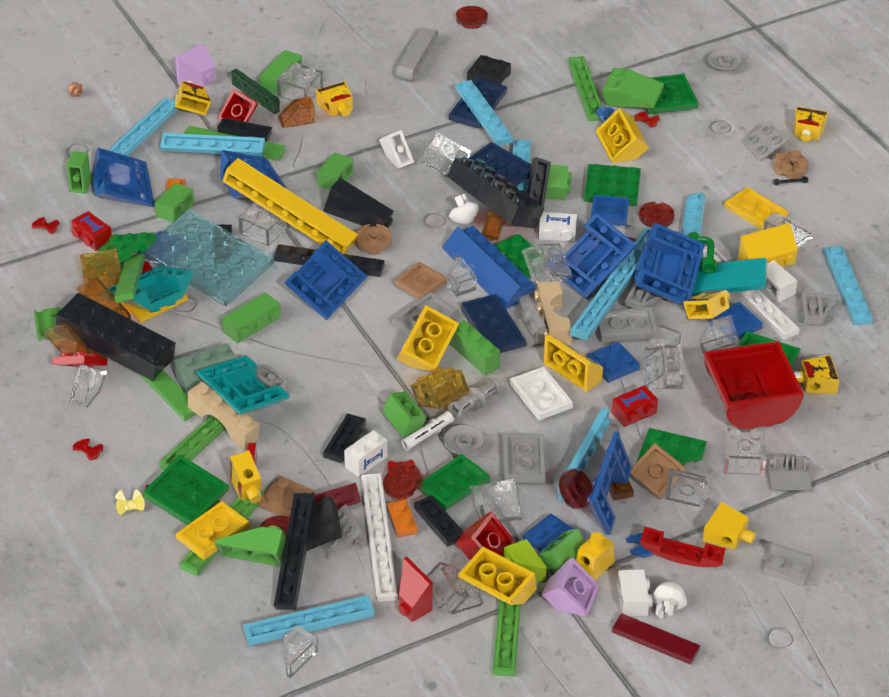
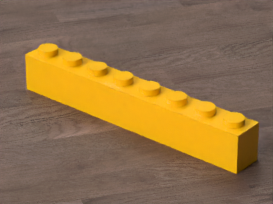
(288, 206)

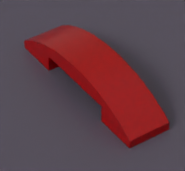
(681, 552)

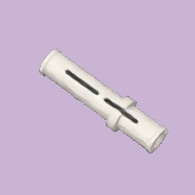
(444, 420)

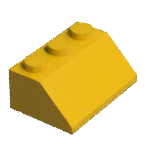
(622, 137)
(772, 243)
(427, 340)
(571, 364)
(499, 577)

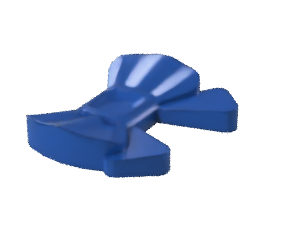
(603, 113)
(639, 551)

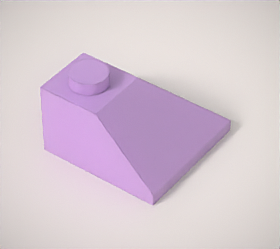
(195, 66)
(571, 589)

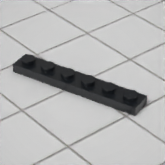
(301, 255)
(294, 551)

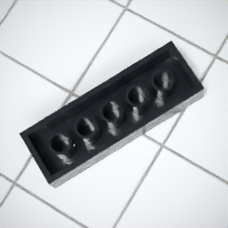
(496, 192)
(117, 336)

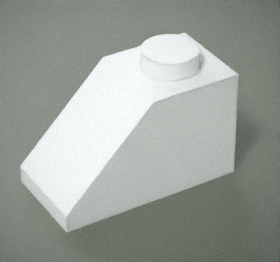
(396, 149)

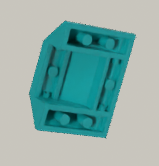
(159, 288)
(238, 386)

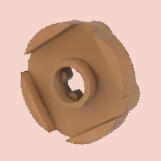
(784, 161)
(373, 238)

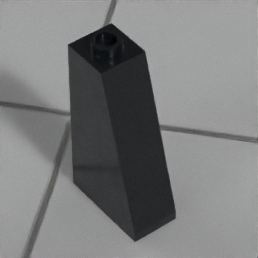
(356, 206)

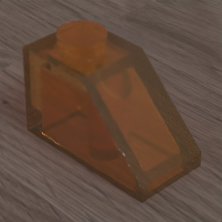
(298, 113)
(492, 226)

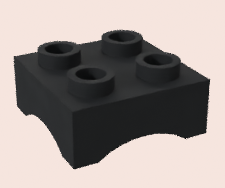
(489, 70)
(325, 523)

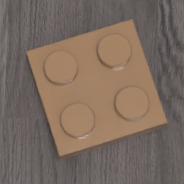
(420, 280)
(653, 470)
(280, 496)

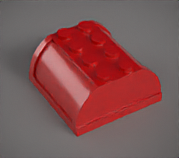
(755, 384)

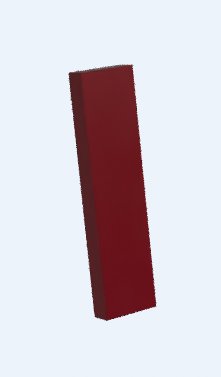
(656, 638)

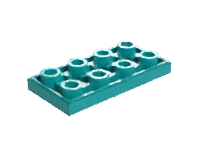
(733, 277)

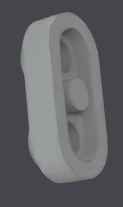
(271, 377)

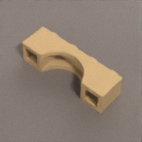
(549, 299)
(241, 428)

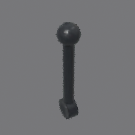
(804, 179)

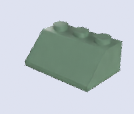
(187, 367)

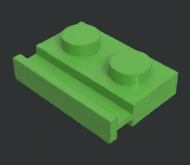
(45, 321)

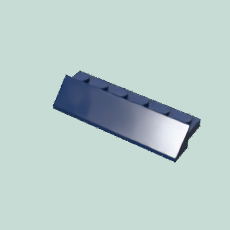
(492, 268)

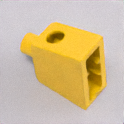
(728, 528)
(596, 555)

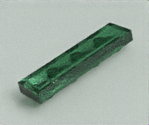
(255, 91)

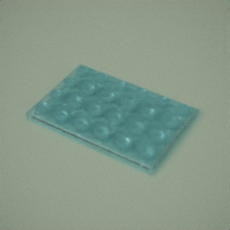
(219, 260)

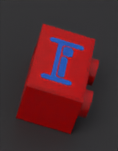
(91, 230)
(634, 406)

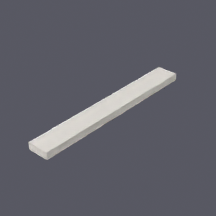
(763, 306)
(379, 538)

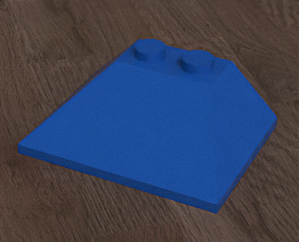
(259, 163)
(121, 178)
(596, 255)
(669, 264)
(326, 280)
(614, 468)

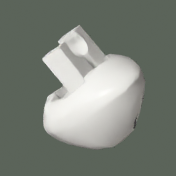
(465, 212)
(668, 597)

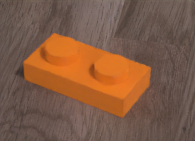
(401, 518)

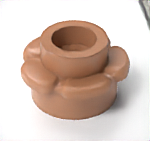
(75, 89)

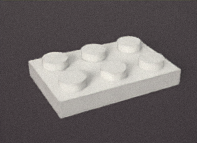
(541, 393)

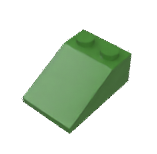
(631, 89)
(255, 545)

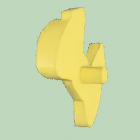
(124, 505)

